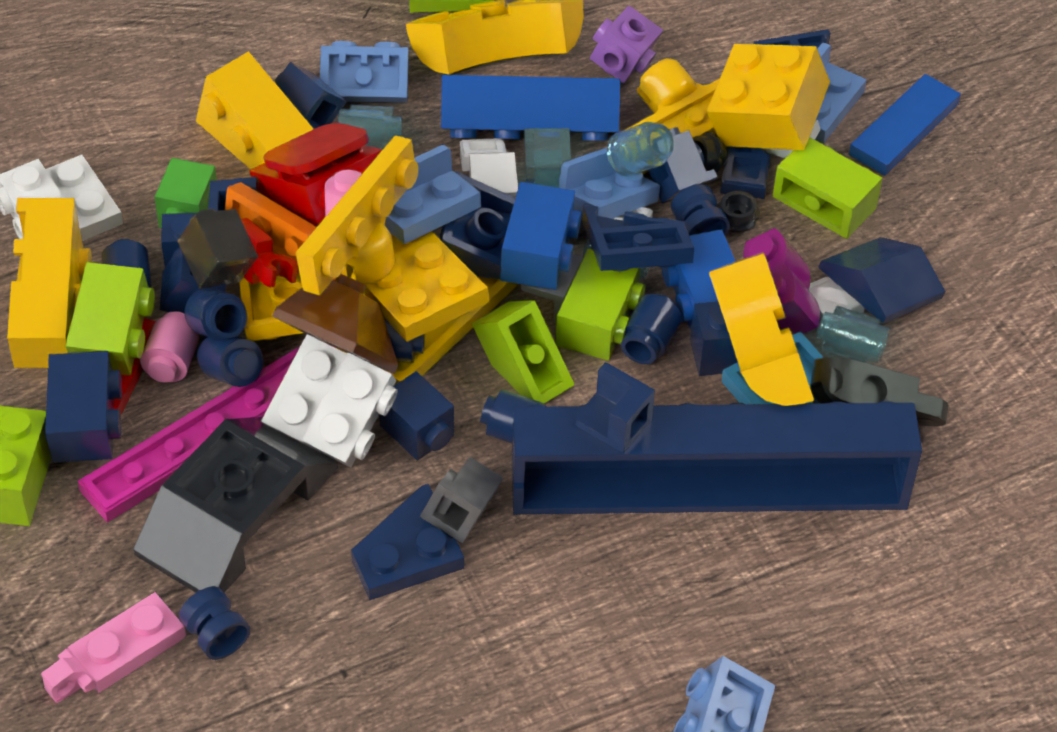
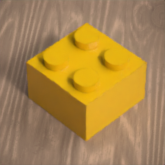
(769, 96)

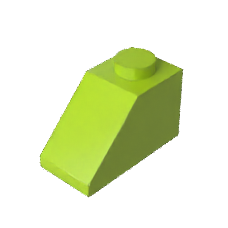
(523, 350)

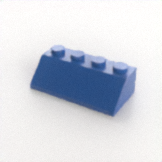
(526, 102)

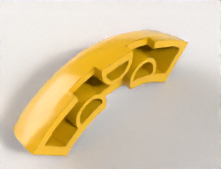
(495, 32)
(751, 314)

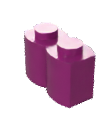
(790, 278)

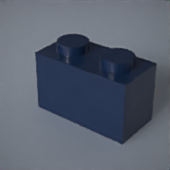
(81, 406)

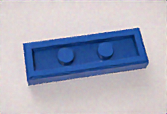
(904, 124)

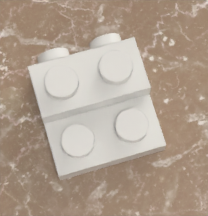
(68, 179)
(331, 401)

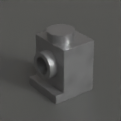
(461, 499)

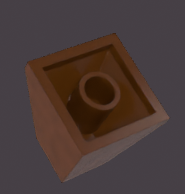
(342, 320)

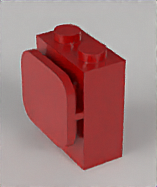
(299, 168)

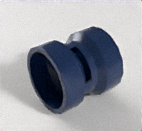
(699, 210)
(211, 618)

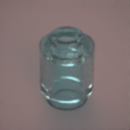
(376, 120)
(640, 148)
(853, 335)

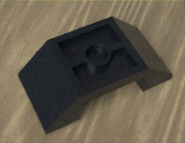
(223, 500)

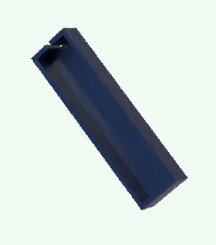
(720, 460)

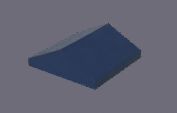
(481, 233)
(885, 277)

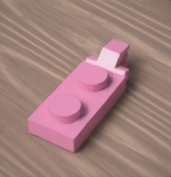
(114, 649)

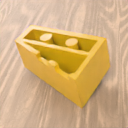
(248, 111)
(46, 280)

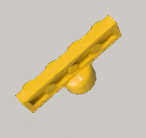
(676, 98)
(356, 227)

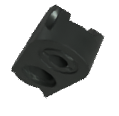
(859, 382)

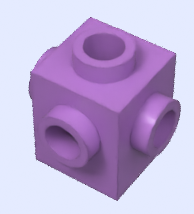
(625, 44)

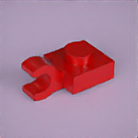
(267, 264)

